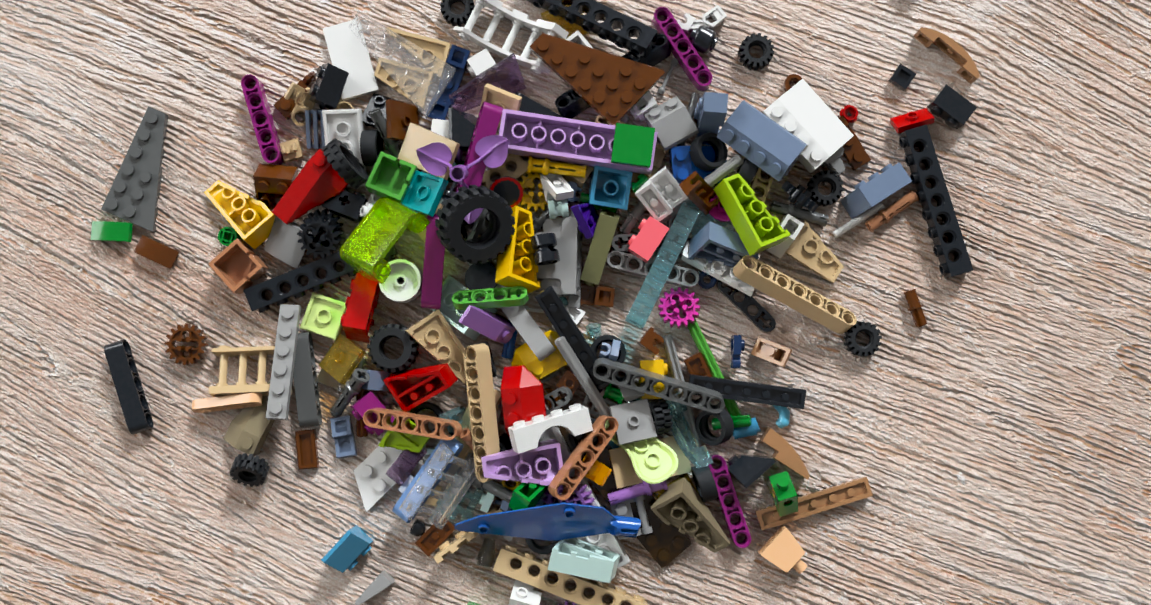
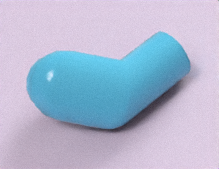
(784, 416)

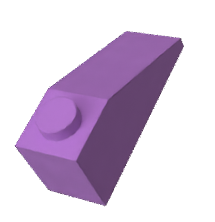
(488, 324)

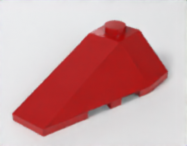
(310, 189)

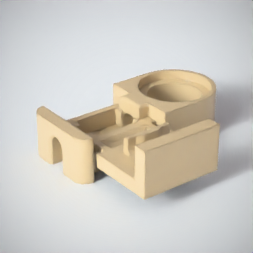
(302, 98)

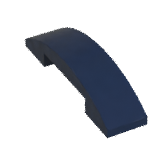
(458, 59)

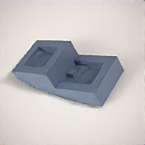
(344, 437)

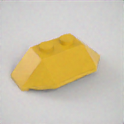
(526, 357)

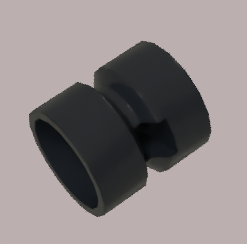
(545, 249)

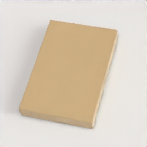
(419, 137)

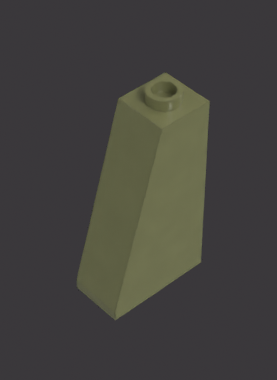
(600, 247)

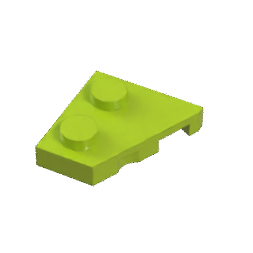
(404, 441)

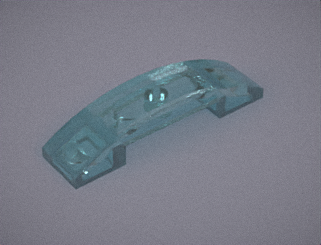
(684, 436)

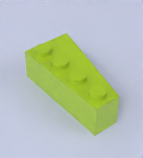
(749, 215)

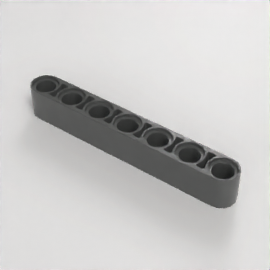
(665, 392)

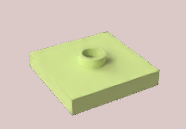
(323, 316)

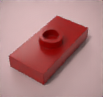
(912, 120)

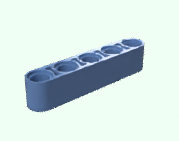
(456, 447)

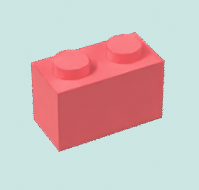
(648, 238)

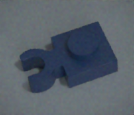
(737, 346)

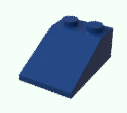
(682, 165)

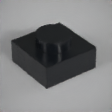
(902, 77)

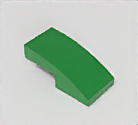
(111, 231)

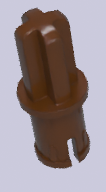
(915, 308)

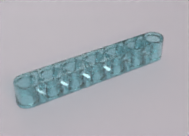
(662, 265)

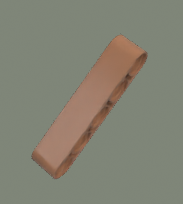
(403, 426)
(574, 460)

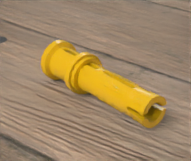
(580, 170)

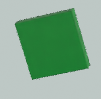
(633, 145)

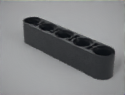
(128, 386)

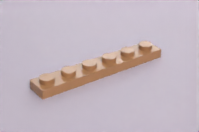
(817, 502)

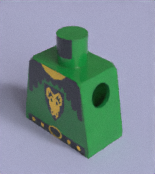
(782, 490)

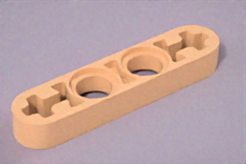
(227, 402)

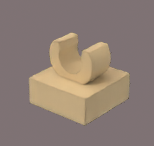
(291, 150)

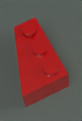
(360, 308)

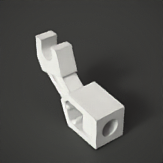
(716, 13)

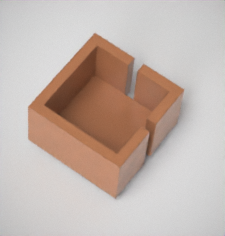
(238, 266)

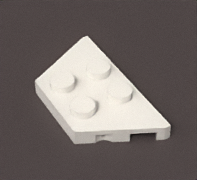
(371, 475)

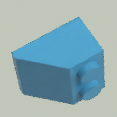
(348, 549)

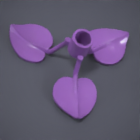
(437, 155)

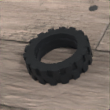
(345, 163)

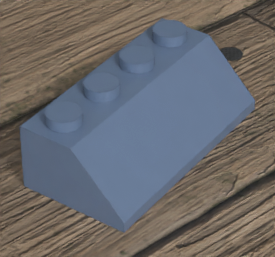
(761, 140)

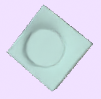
(486, 501)

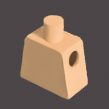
(783, 551)

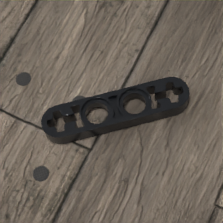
(743, 307)

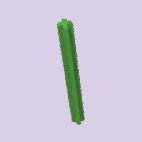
(713, 367)

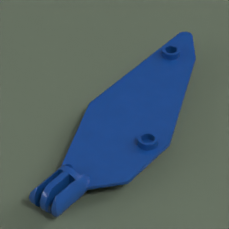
(553, 522)

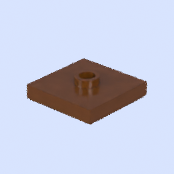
(398, 118)

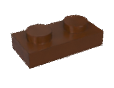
(434, 538)

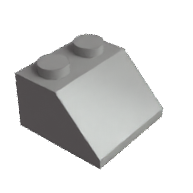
(671, 122)

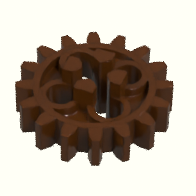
(179, 336)

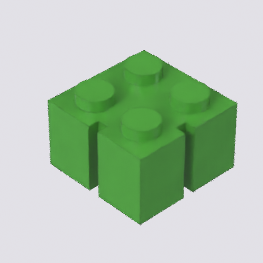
(389, 179)

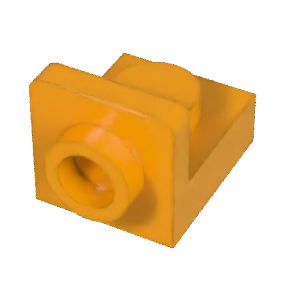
(598, 472)

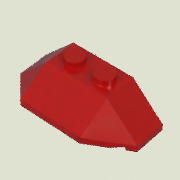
(521, 395)

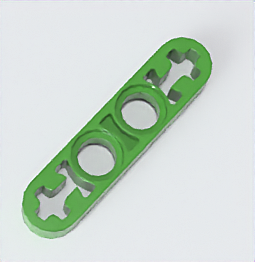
(490, 295)

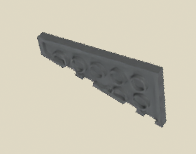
(140, 175)

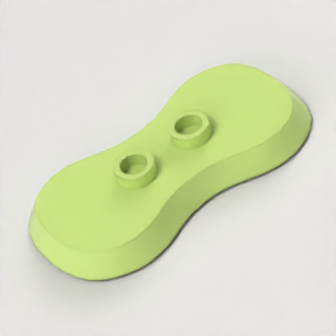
(650, 458)

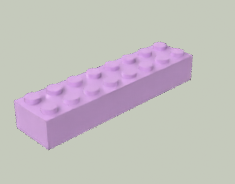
(563, 140)

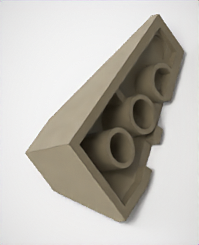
(250, 428)
(687, 511)

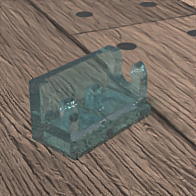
(451, 414)

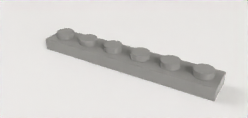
(283, 362)

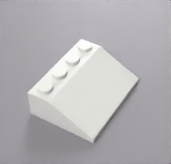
(811, 121)

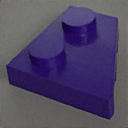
(586, 217)

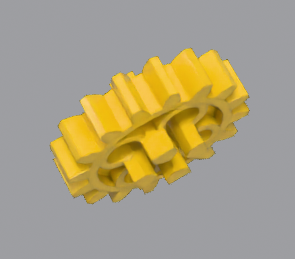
(528, 198)

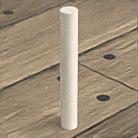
(857, 220)

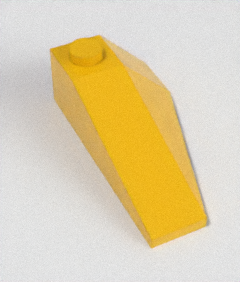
(245, 214)

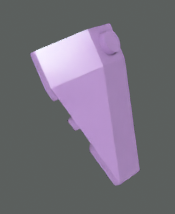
(532, 466)

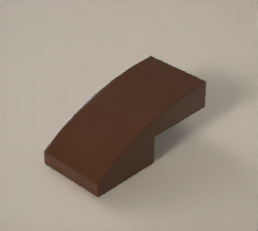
(156, 251)
(597, 296)

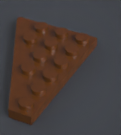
(600, 78)

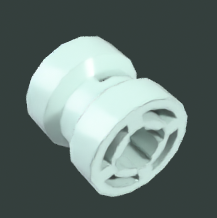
(558, 208)

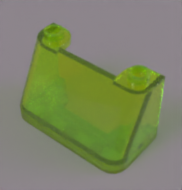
(377, 235)

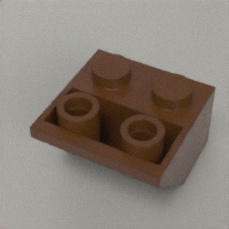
(273, 182)

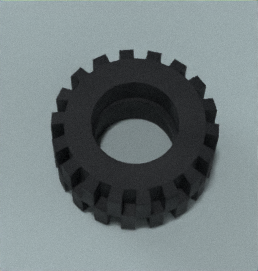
(377, 344)

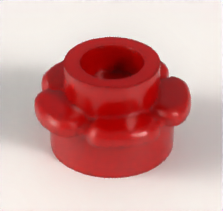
(849, 109)

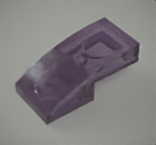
(404, 465)

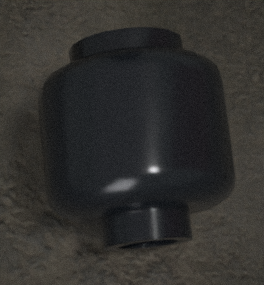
(703, 39)

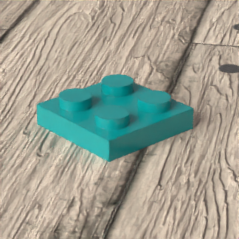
(425, 193)

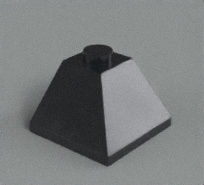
(461, 127)
(748, 467)

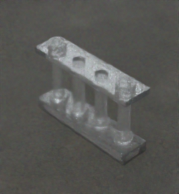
(452, 494)

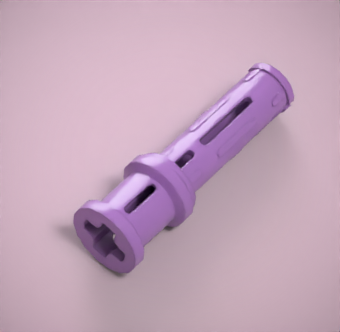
(635, 491)

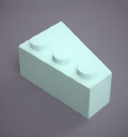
(584, 560)

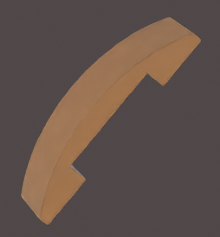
(951, 48)

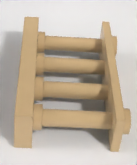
(241, 386)

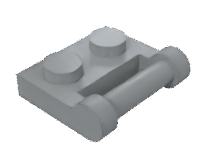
(624, 509)

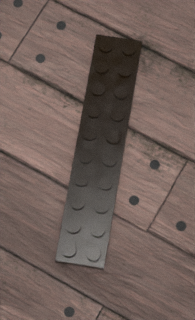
(665, 541)

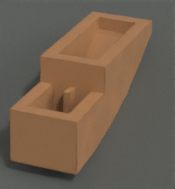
(784, 452)

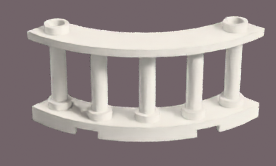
(519, 20)

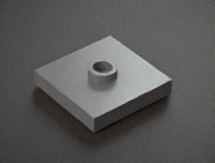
(634, 422)

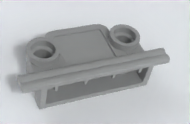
(566, 273)

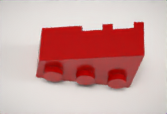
(419, 384)

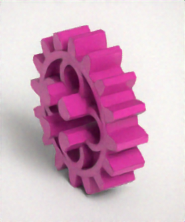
(669, 303)

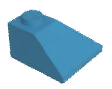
(610, 187)

